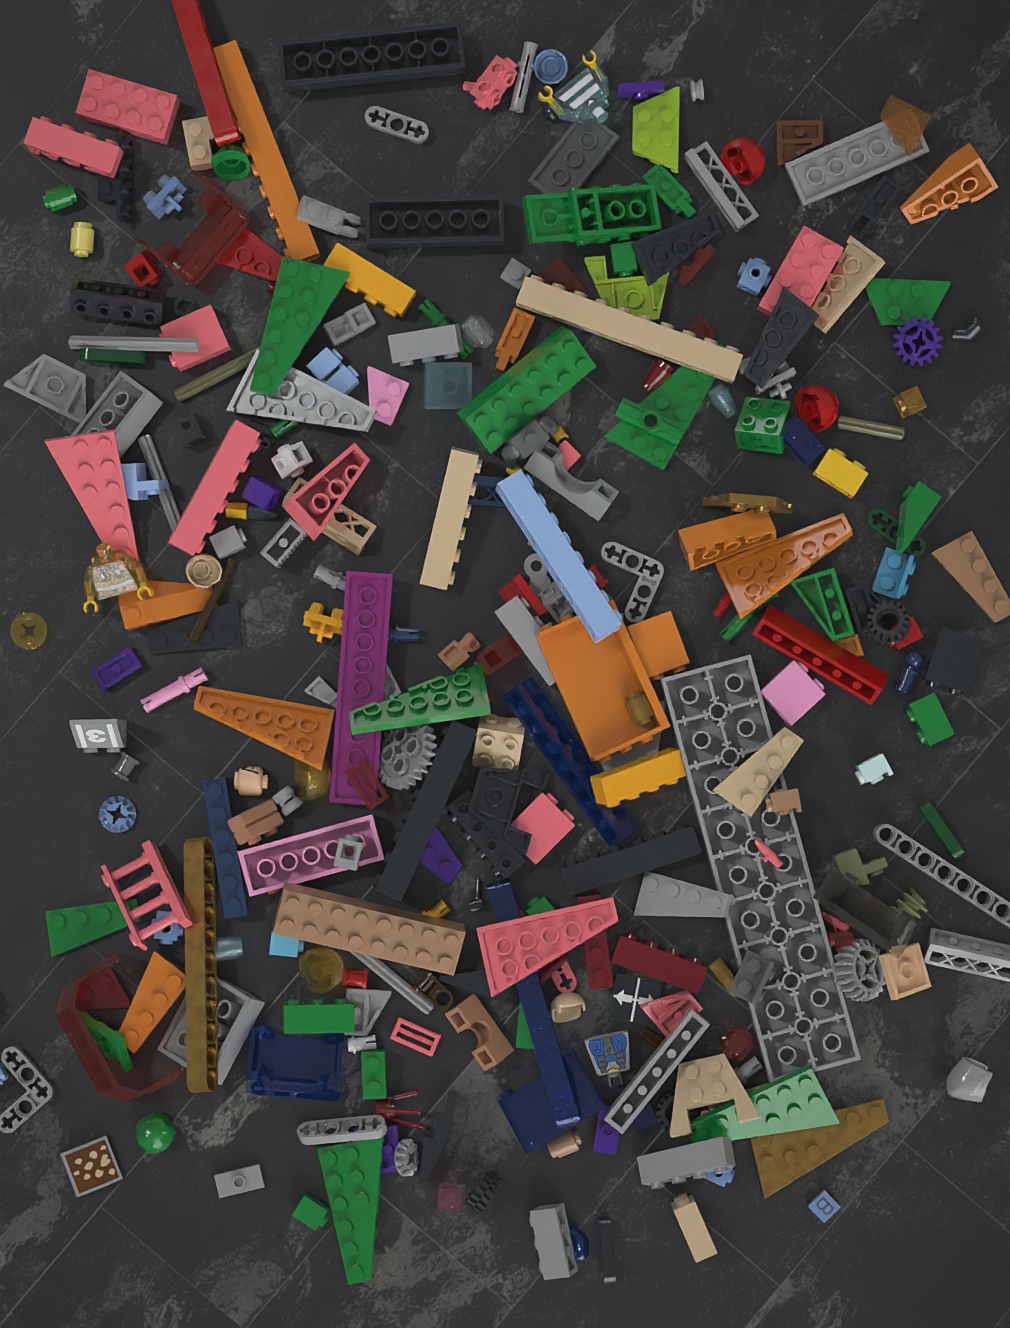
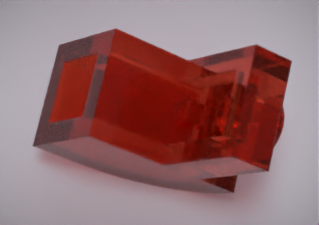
(498, 655)

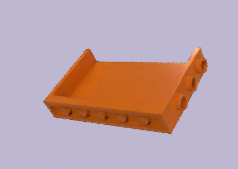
(596, 681)

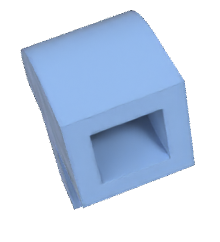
(136, 482)

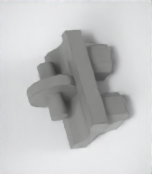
(783, 374)

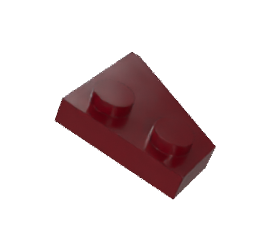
(102, 992)

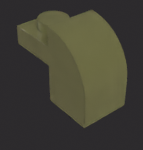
(851, 862)

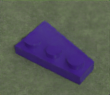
(440, 857)

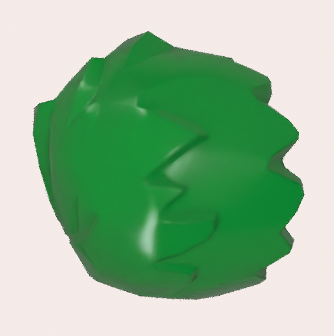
(154, 1132)

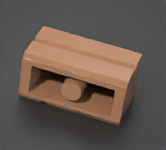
(255, 822)

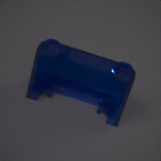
(294, 1065)
(530, 1108)

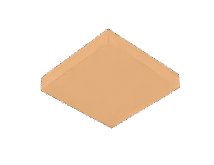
(905, 974)

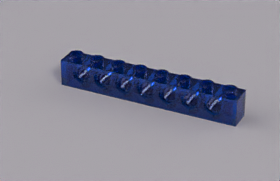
(567, 758)

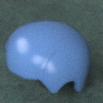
(551, 66)

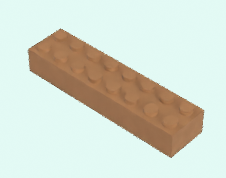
(369, 928)

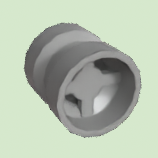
(283, 796)

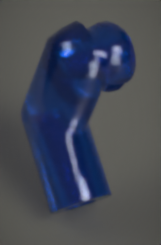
(582, 1244)

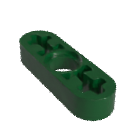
(112, 356)
(877, 528)
(941, 830)

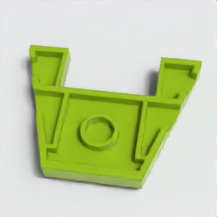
(629, 291)

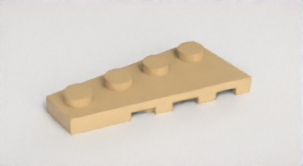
(848, 279)
(756, 776)

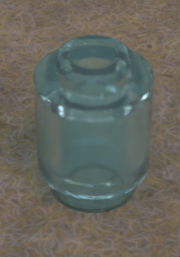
(228, 948)

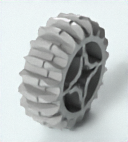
(859, 970)

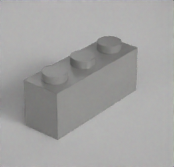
(426, 344)
(553, 1241)

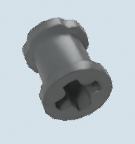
(125, 766)

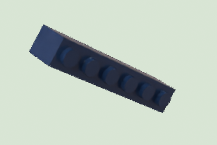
(225, 848)

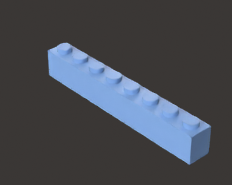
(558, 556)

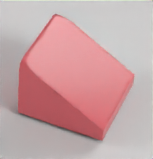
(570, 455)

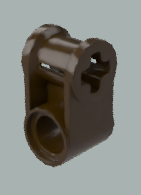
(432, 989)

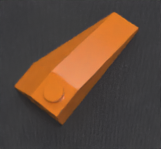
(167, 603)

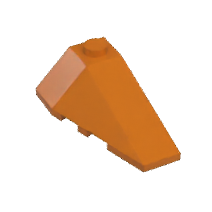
(956, 181)

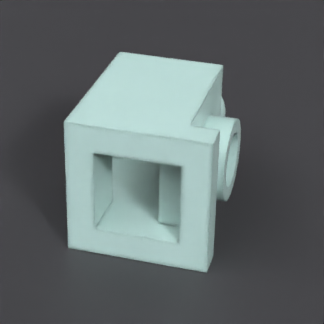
(873, 769)

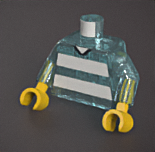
(582, 97)

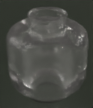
(477, 332)

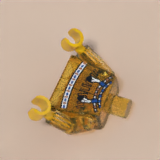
(112, 575)

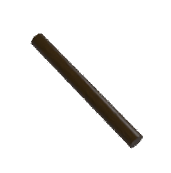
(213, 598)

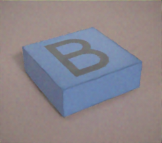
(824, 1206)

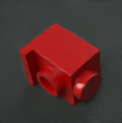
(136, 270)
(913, 635)

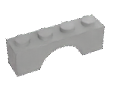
(591, 497)

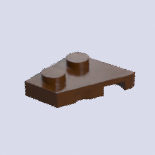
(797, 138)

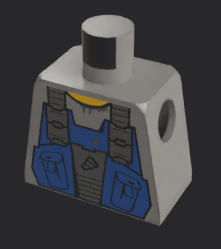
(610, 1055)

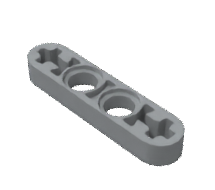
(342, 1126)

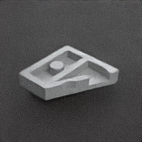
(367, 1007)

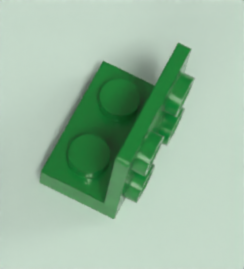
(762, 425)

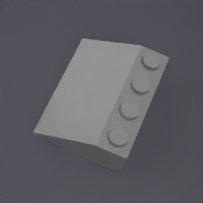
(235, 1017)

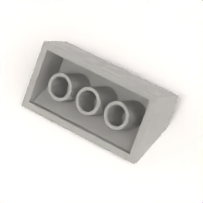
(121, 407)

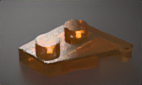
(904, 122)

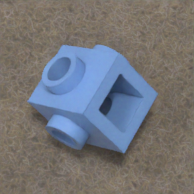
(750, 283)
(164, 935)

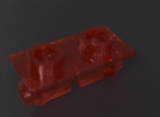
(838, 938)

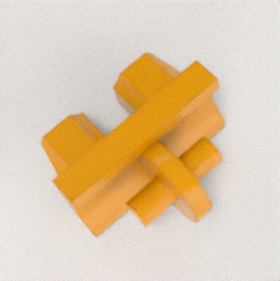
(321, 624)

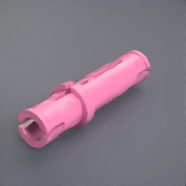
(176, 688)

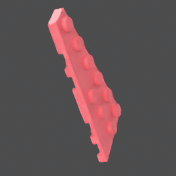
(528, 943)

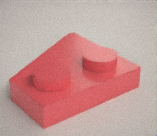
(670, 1009)

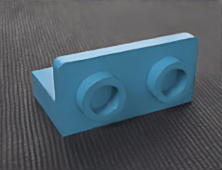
(893, 573)

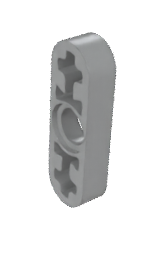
(378, 125)

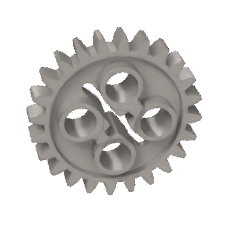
(406, 755)

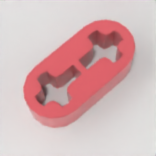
(569, 974)

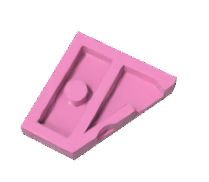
(385, 394)

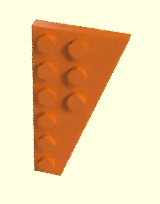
(766, 569)

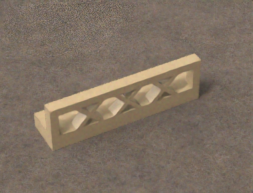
(339, 531)

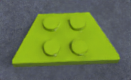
(658, 129)

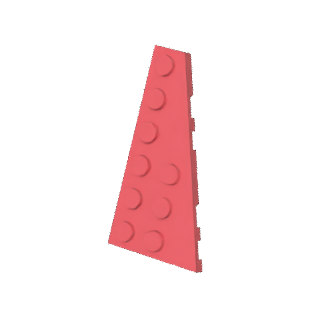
(97, 479)

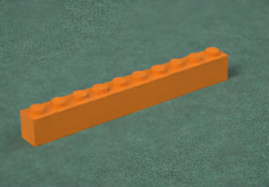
(265, 154)

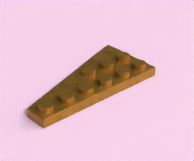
(791, 1154)

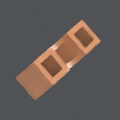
(491, 1042)

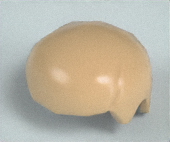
(203, 570)
(566, 1007)

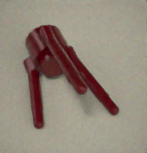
(388, 1110)

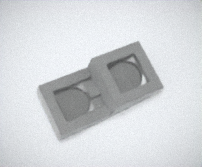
(349, 324)

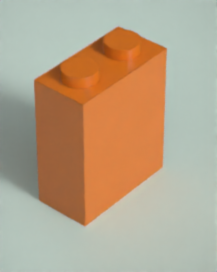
(659, 645)

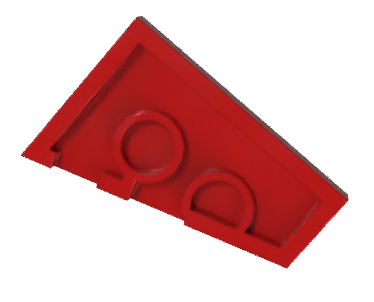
(253, 257)

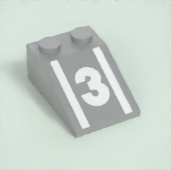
(99, 734)

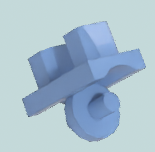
(167, 198)

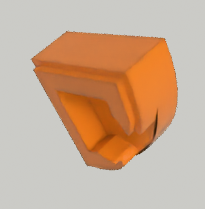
(851, 644)

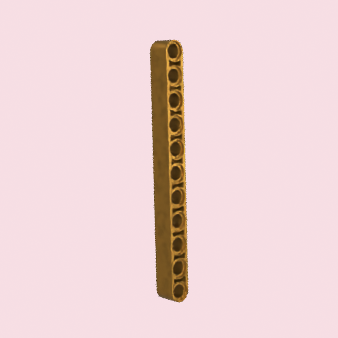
(200, 966)

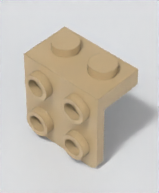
(498, 742)

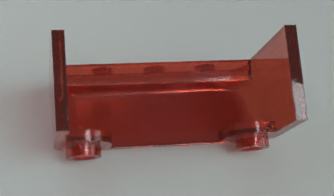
(207, 241)

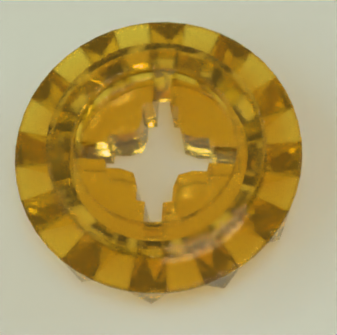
(17, 630)

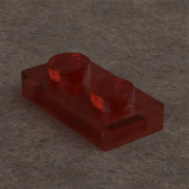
(701, 257)

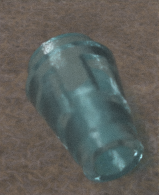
(722, 400)

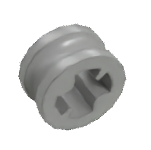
(696, 90)

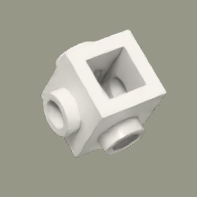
(291, 460)

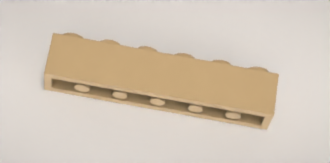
(449, 518)

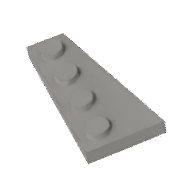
(677, 898)

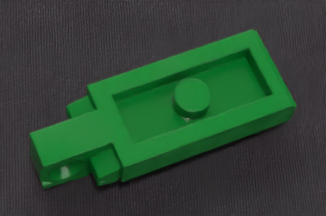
(670, 191)

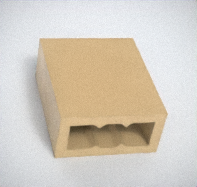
(693, 1227)

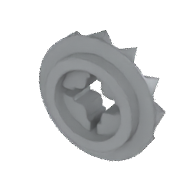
(406, 1157)

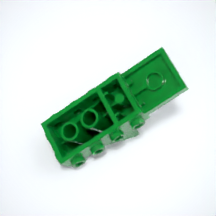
(593, 214)

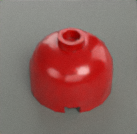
(744, 159)
(817, 406)

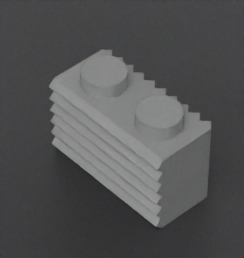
(284, 543)

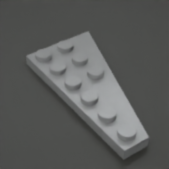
(302, 400)

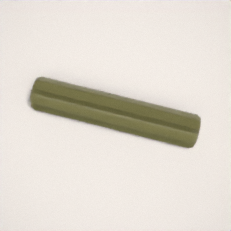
(870, 427)

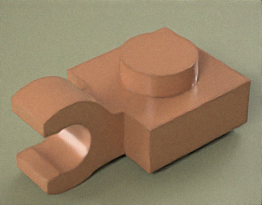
(456, 652)

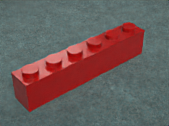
(820, 654)

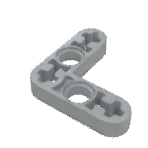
(644, 578)
(31, 1094)

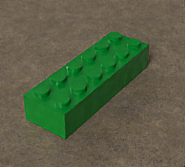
(526, 389)

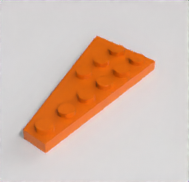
(284, 725)

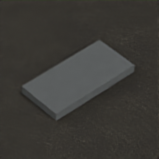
(573, 157)

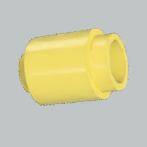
(82, 239)

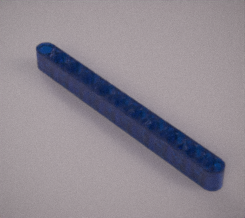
(538, 1020)

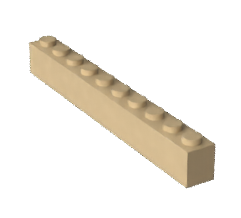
(629, 329)

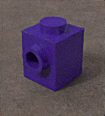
(262, 492)

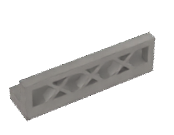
(726, 206)
(972, 949)

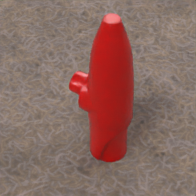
(723, 604)

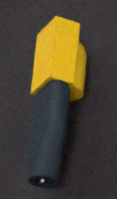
(243, 511)

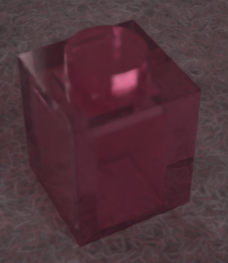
(449, 1198)

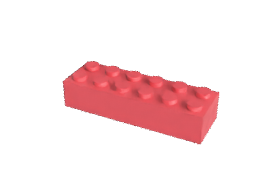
(214, 487)

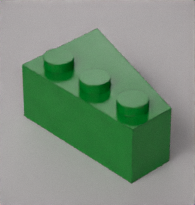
(826, 601)
(318, 1016)

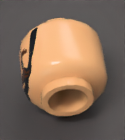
(250, 781)

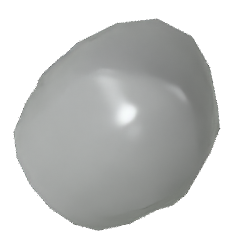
(968, 1080)

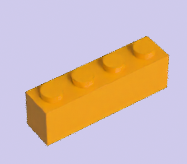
(371, 281)
(637, 777)

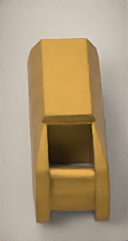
(722, 972)

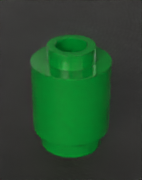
(59, 197)

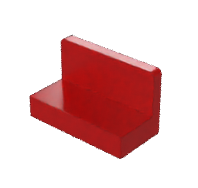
(520, 588)

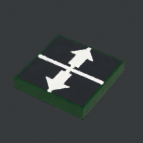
(629, 994)

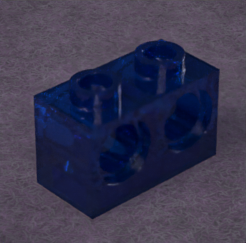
(801, 441)

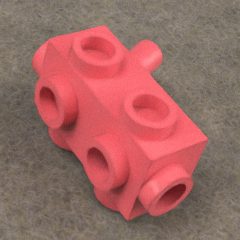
(492, 83)

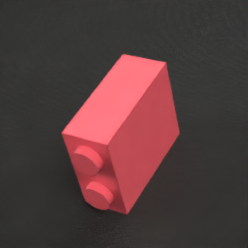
(201, 325)
(545, 824)

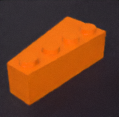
(725, 537)
(154, 997)

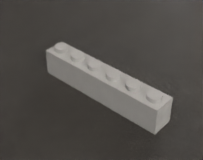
(656, 1070)

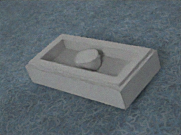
(239, 1180)

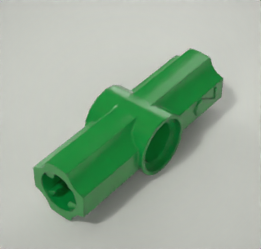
(664, 428)

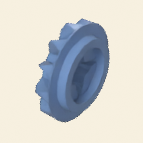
(127, 809)

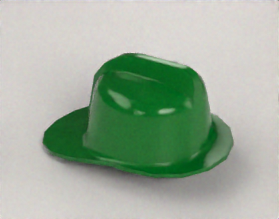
(231, 163)

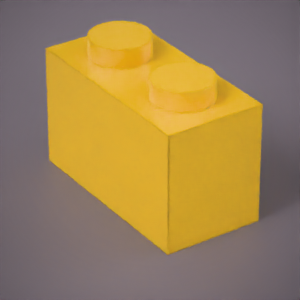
(840, 472)

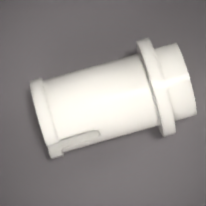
(360, 1043)

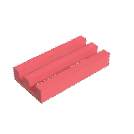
(397, 1028)

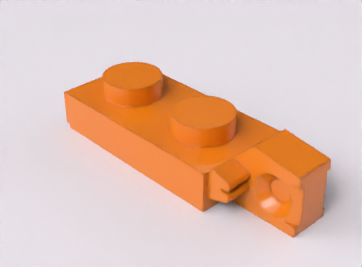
(513, 338)

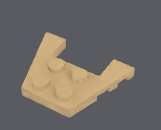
(707, 1083)

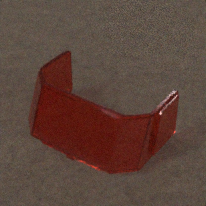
(87, 1049)

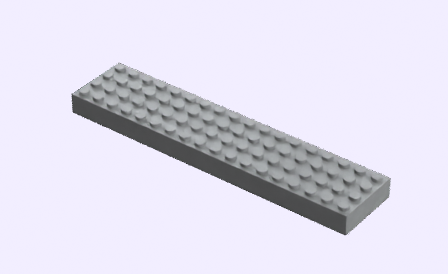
(772, 909)

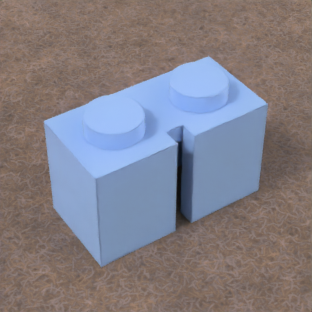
(330, 370)

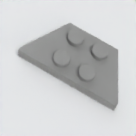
(53, 386)

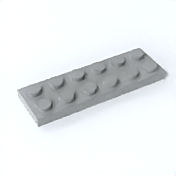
(848, 163)

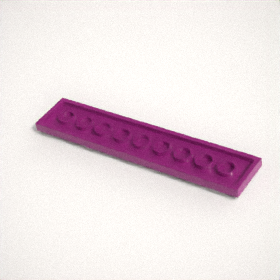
(360, 678)

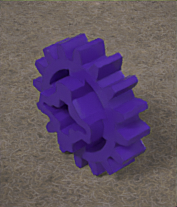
(914, 352)

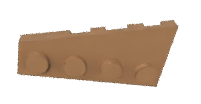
(973, 572)

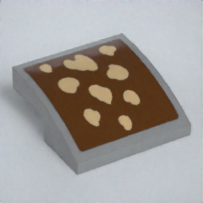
(91, 1166)

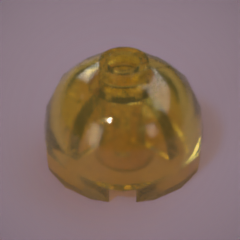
(312, 780)
(322, 969)

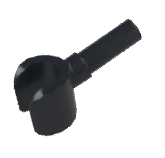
(476, 904)

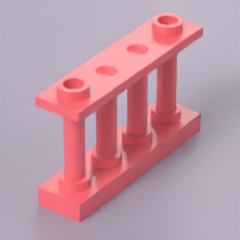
(169, 895)

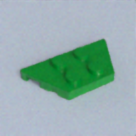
(903, 298)

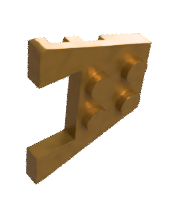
(741, 502)

